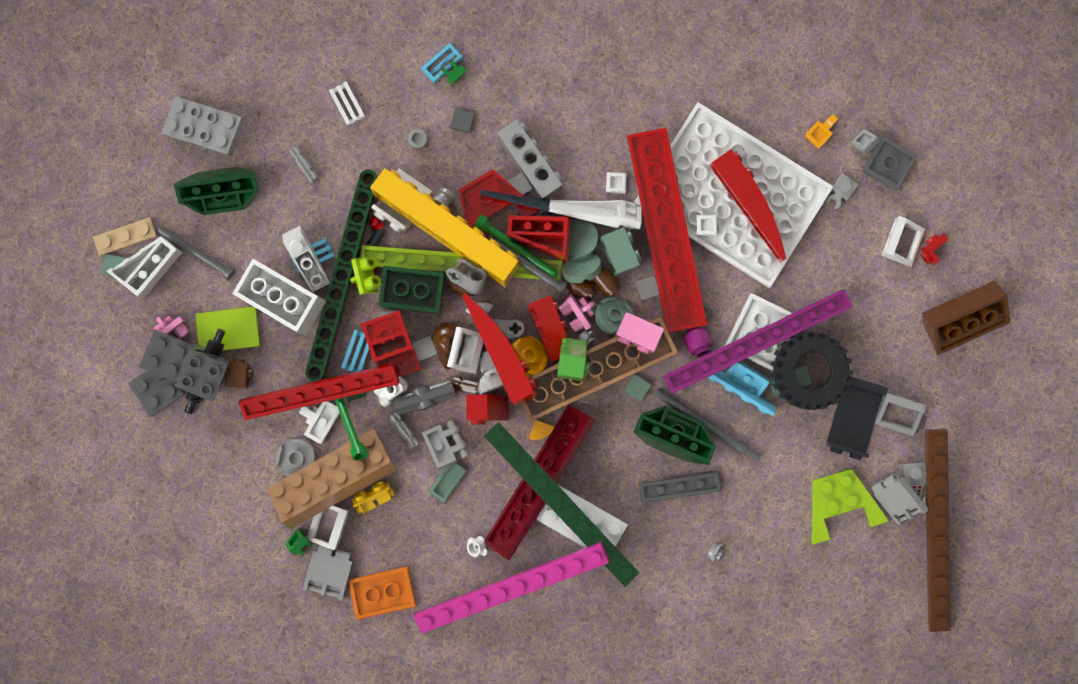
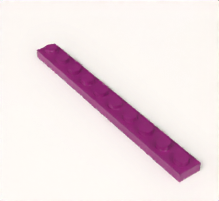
(757, 341)

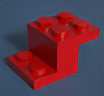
(391, 343)

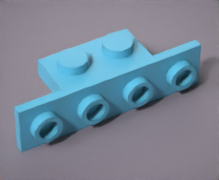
(747, 384)

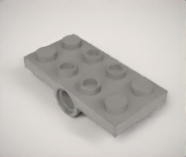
(203, 126)

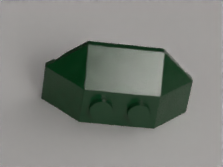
(217, 190)
(676, 435)

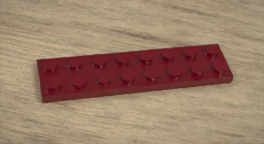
(525, 502)

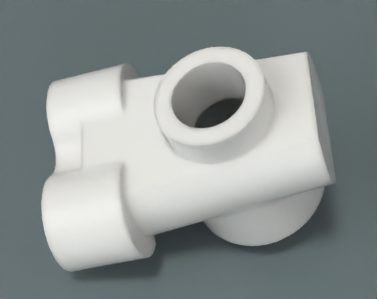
(387, 394)

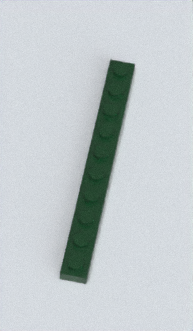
(559, 501)

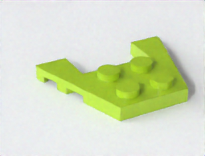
(838, 495)

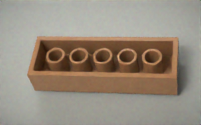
(330, 480)

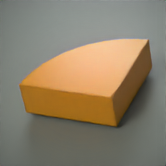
(540, 430)

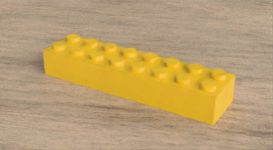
(444, 227)

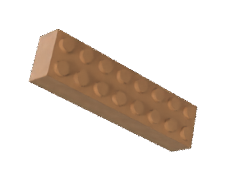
(607, 365)

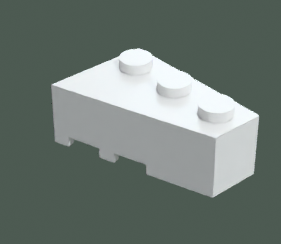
(146, 267)

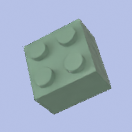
(620, 252)

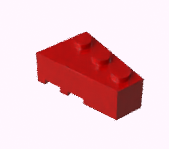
(542, 234)
(549, 326)
(486, 408)

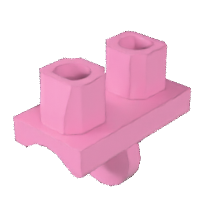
(582, 320)
(177, 326)

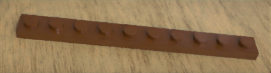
(937, 529)

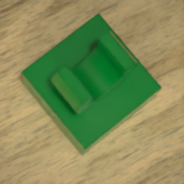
(455, 74)
(297, 542)

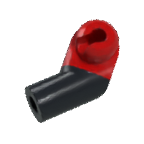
(378, 231)

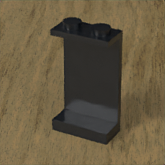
(855, 418)

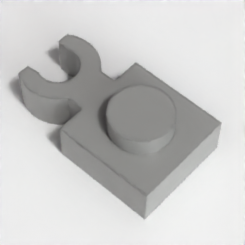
(842, 189)

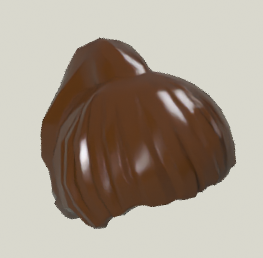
(443, 341)

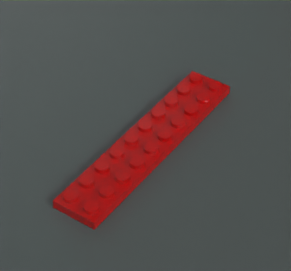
(666, 230)

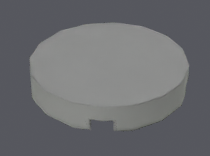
(301, 455)

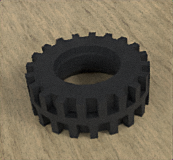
(785, 376)

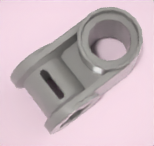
(468, 276)
(506, 326)

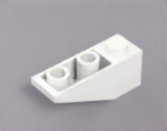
(305, 258)

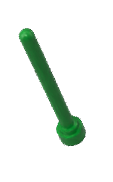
(484, 225)
(358, 450)

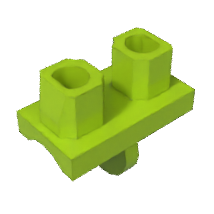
(364, 275)

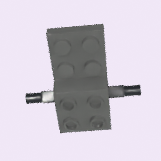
(191, 366)

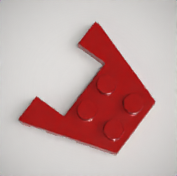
(476, 204)

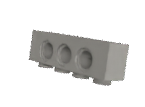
(517, 131)

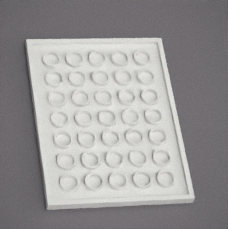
(788, 188)

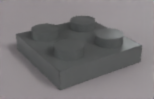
(889, 163)
(155, 392)

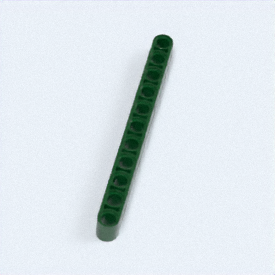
(335, 284)

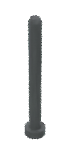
(535, 270)
(228, 272)

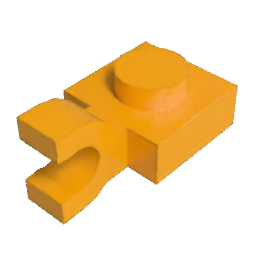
(820, 132)

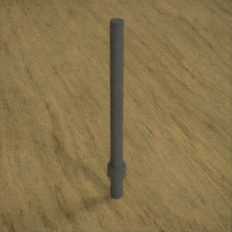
(740, 447)

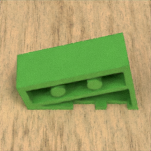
(572, 360)

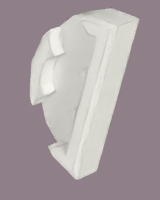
(490, 382)

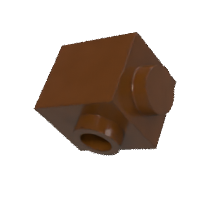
(238, 374)

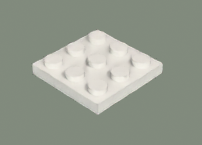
(754, 316)

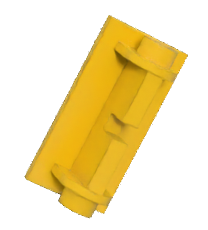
(364, 500)

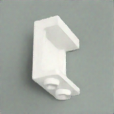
(397, 221)

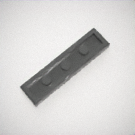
(679, 487)

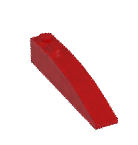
(749, 198)
(507, 361)

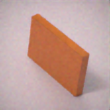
(382, 592)

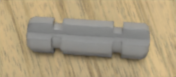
(304, 164)
(404, 430)

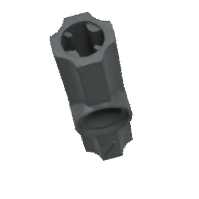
(424, 398)

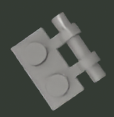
(439, 447)

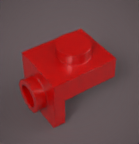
(933, 243)

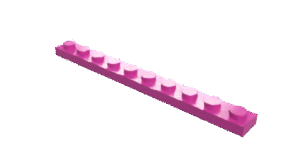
(511, 587)

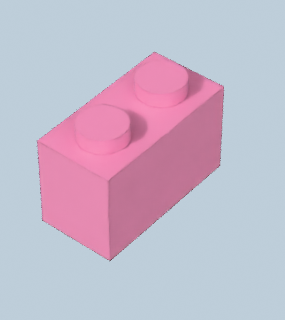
(639, 333)

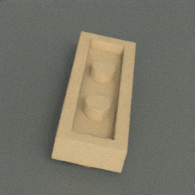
(125, 236)

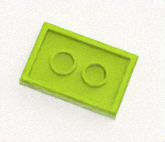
(239, 324)

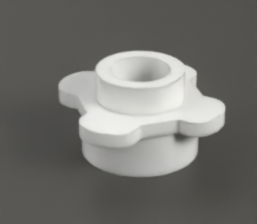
(472, 546)

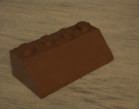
(967, 317)

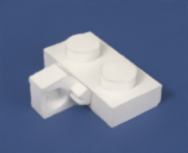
(320, 420)

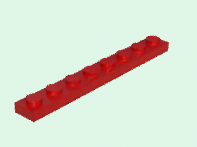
(319, 391)

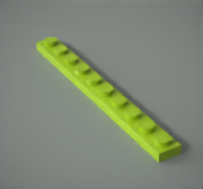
(434, 260)

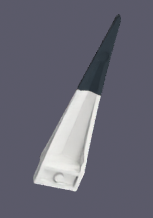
(602, 212)

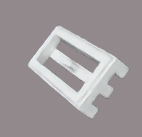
(339, 89)

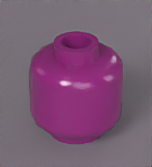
(698, 341)

